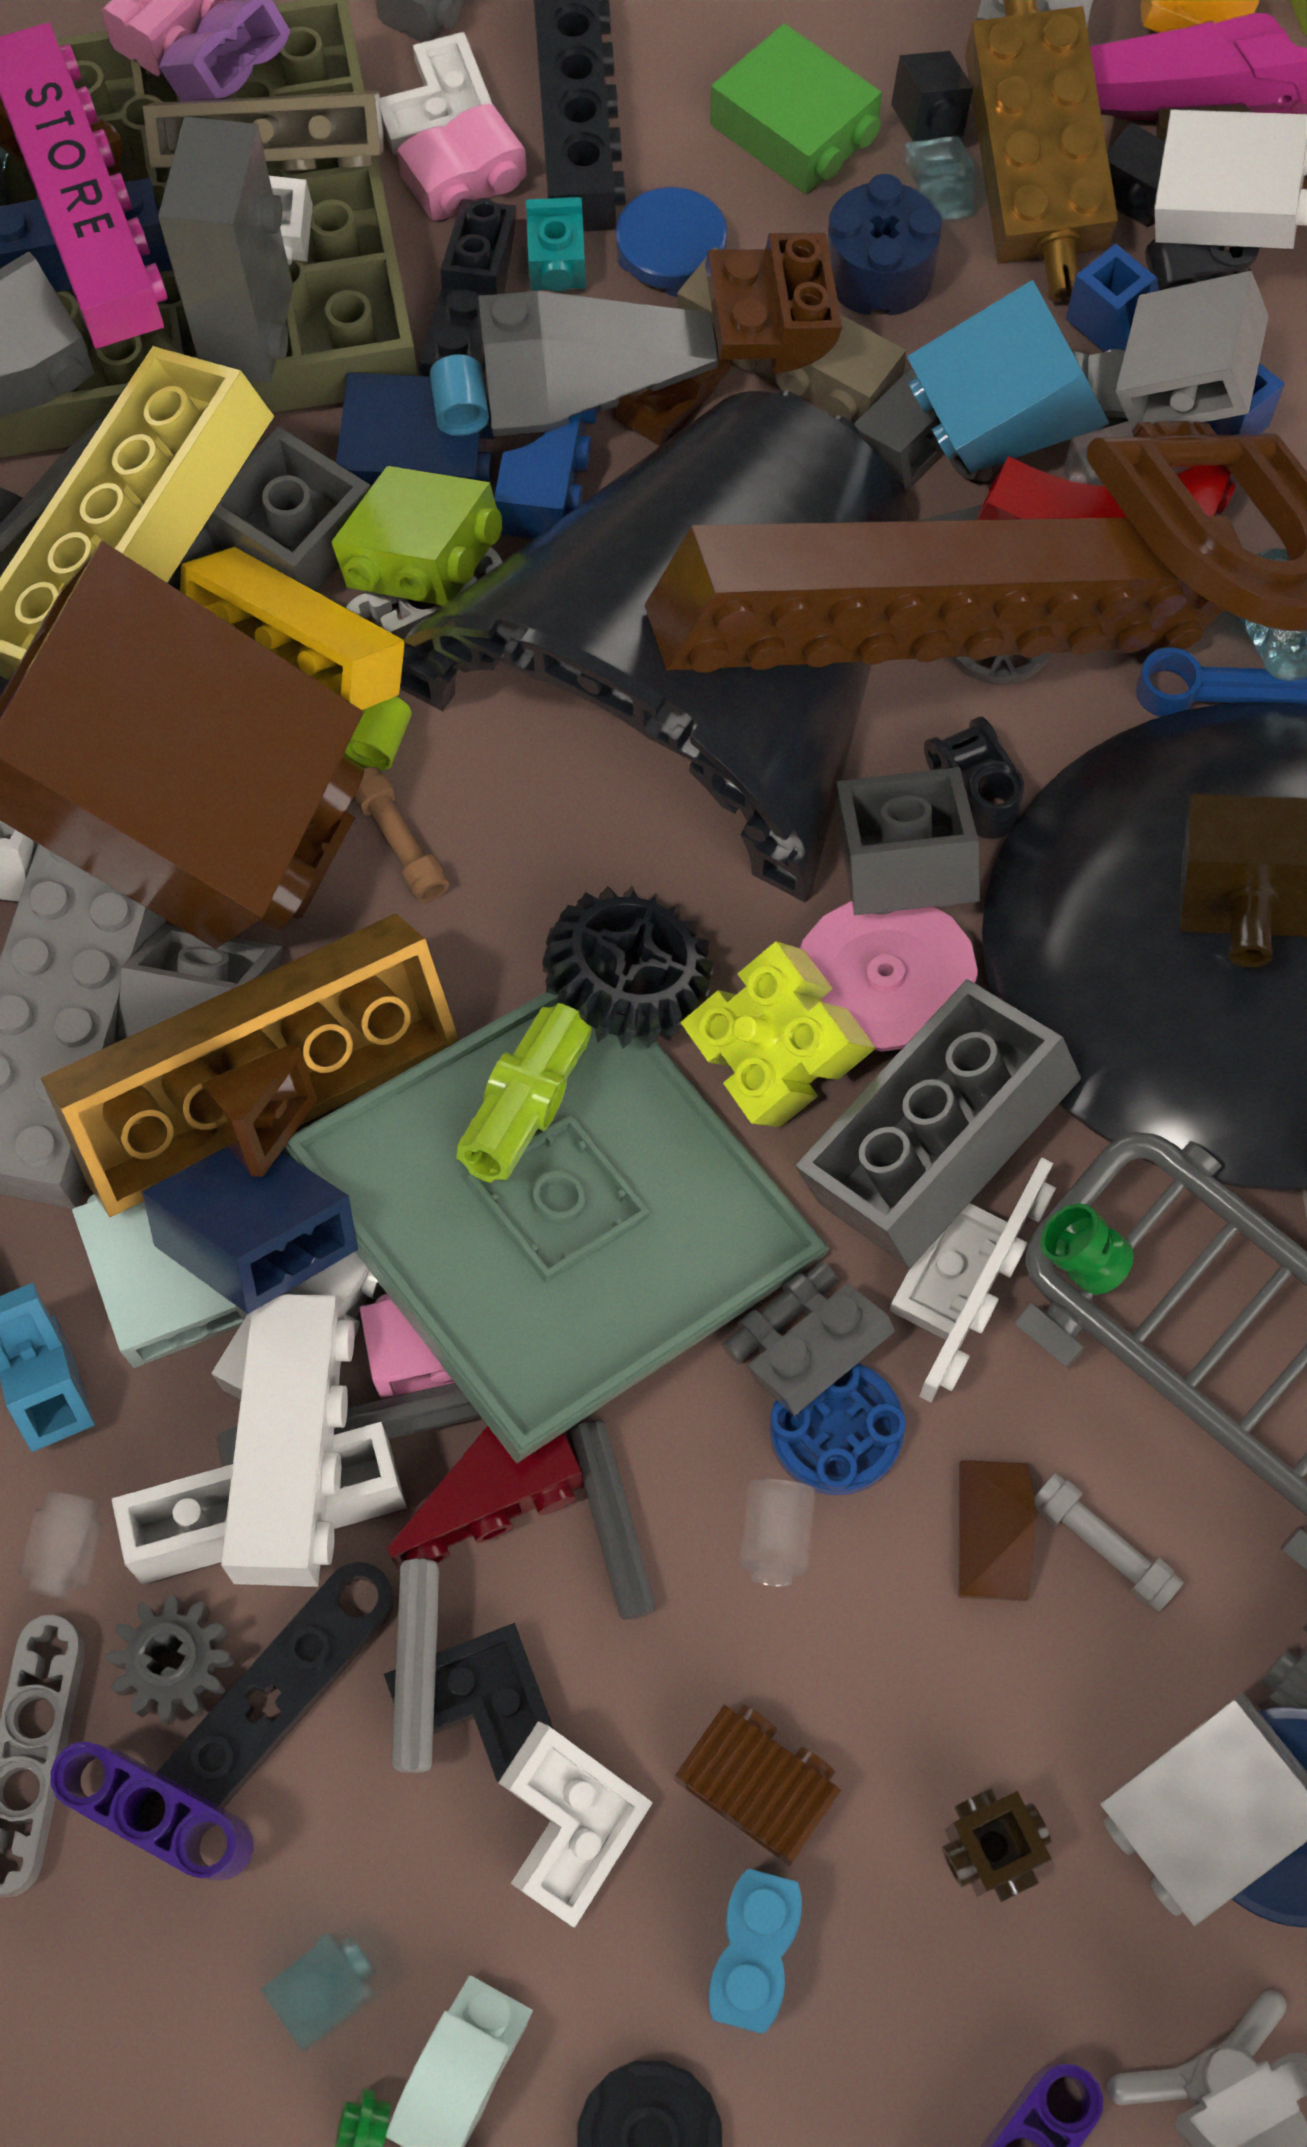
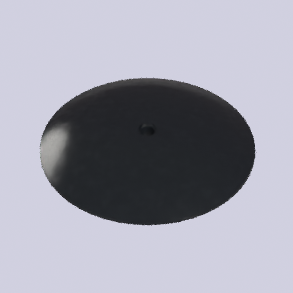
(1094, 947)

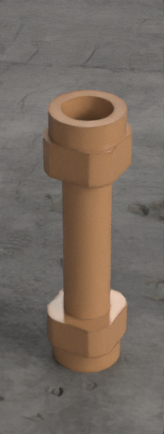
(421, 872)

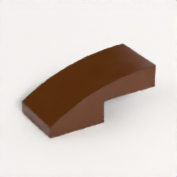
(665, 411)

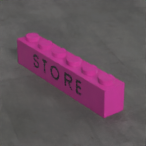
(75, 188)

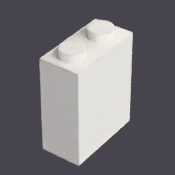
(1232, 179)

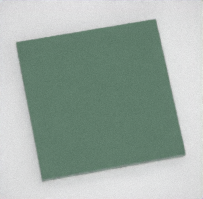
(598, 1254)

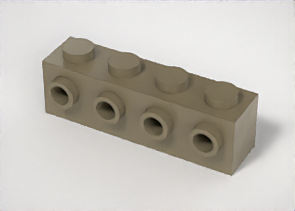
(290, 127)

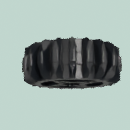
(591, 949)

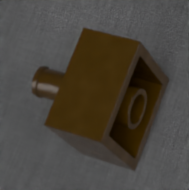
(1245, 871)

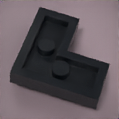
(488, 1683)

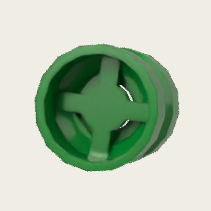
(1087, 1249)

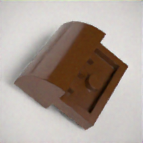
(775, 301)

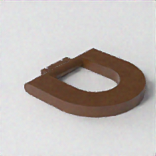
(1182, 535)

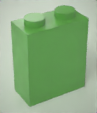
(795, 108)

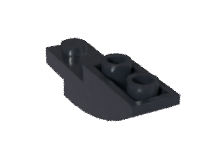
(472, 267)

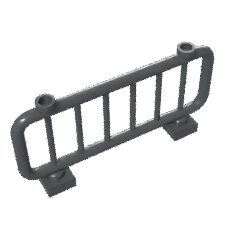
(1074, 1311)

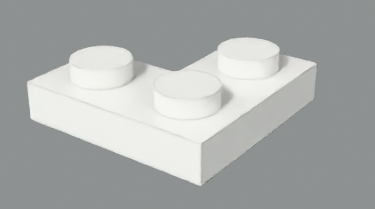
(449, 88)
(589, 1821)

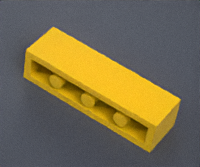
(298, 625)

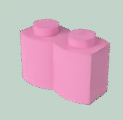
(463, 160)

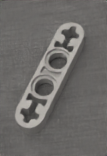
(36, 1753)

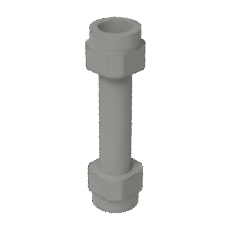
(1153, 1582)

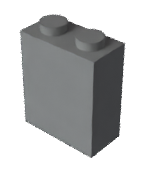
(1194, 351)
(1212, 1810)

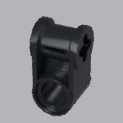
(1191, 263)
(985, 773)

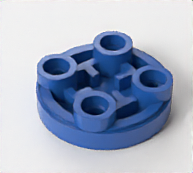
(668, 236)
(843, 1436)

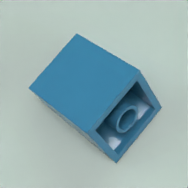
(1004, 383)

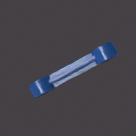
(1211, 684)

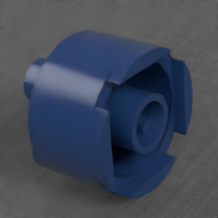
(883, 246)

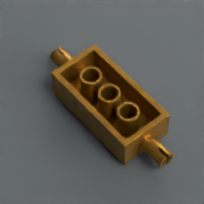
(1041, 138)

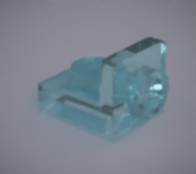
(942, 174)
(321, 1989)

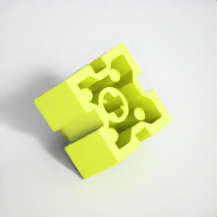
(777, 1035)

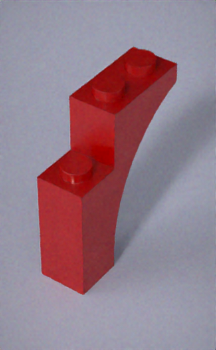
(1033, 494)

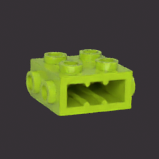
(418, 535)

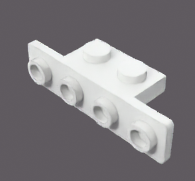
(953, 1278)

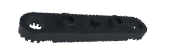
(301, 1665)

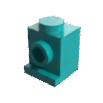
(555, 244)

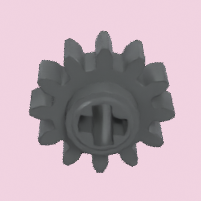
(172, 1685)

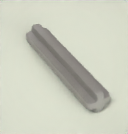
(415, 1666)

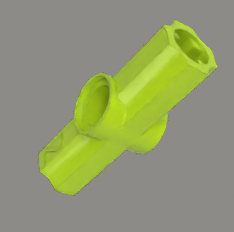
(523, 1093)

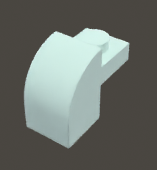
(458, 2068)

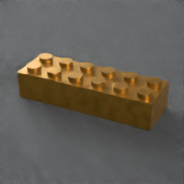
(352, 1007)

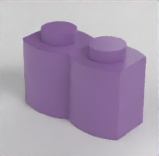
(224, 49)

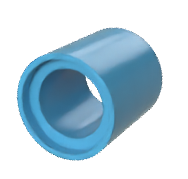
(459, 395)

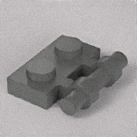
(819, 1348)

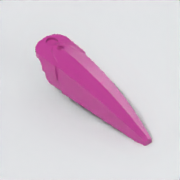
(1203, 65)

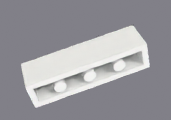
(286, 1442)
(184, 1520)

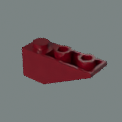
(485, 1494)

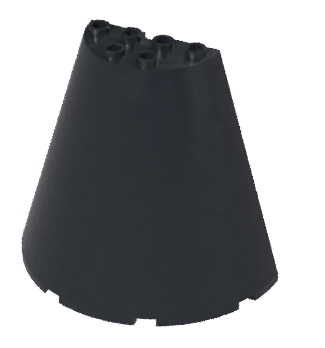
(578, 620)

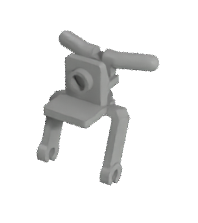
(1231, 2093)

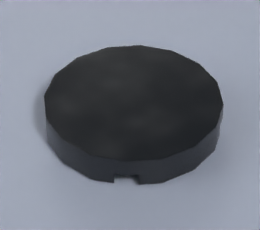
(649, 2108)

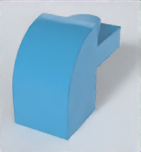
(39, 1372)

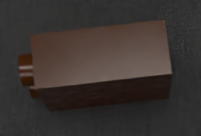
(171, 752)

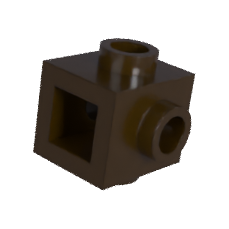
(1019, 1829)

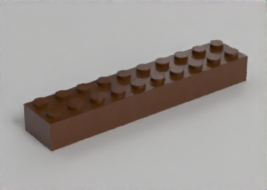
(918, 592)

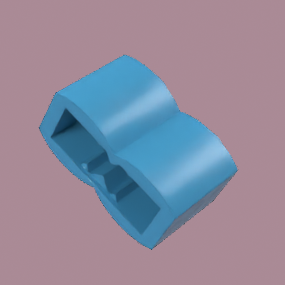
(750, 1972)

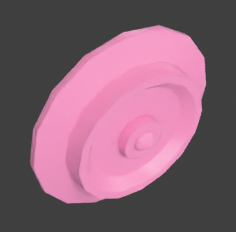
(890, 967)

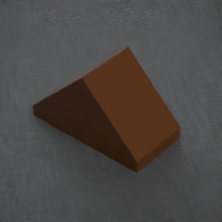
(261, 1105)

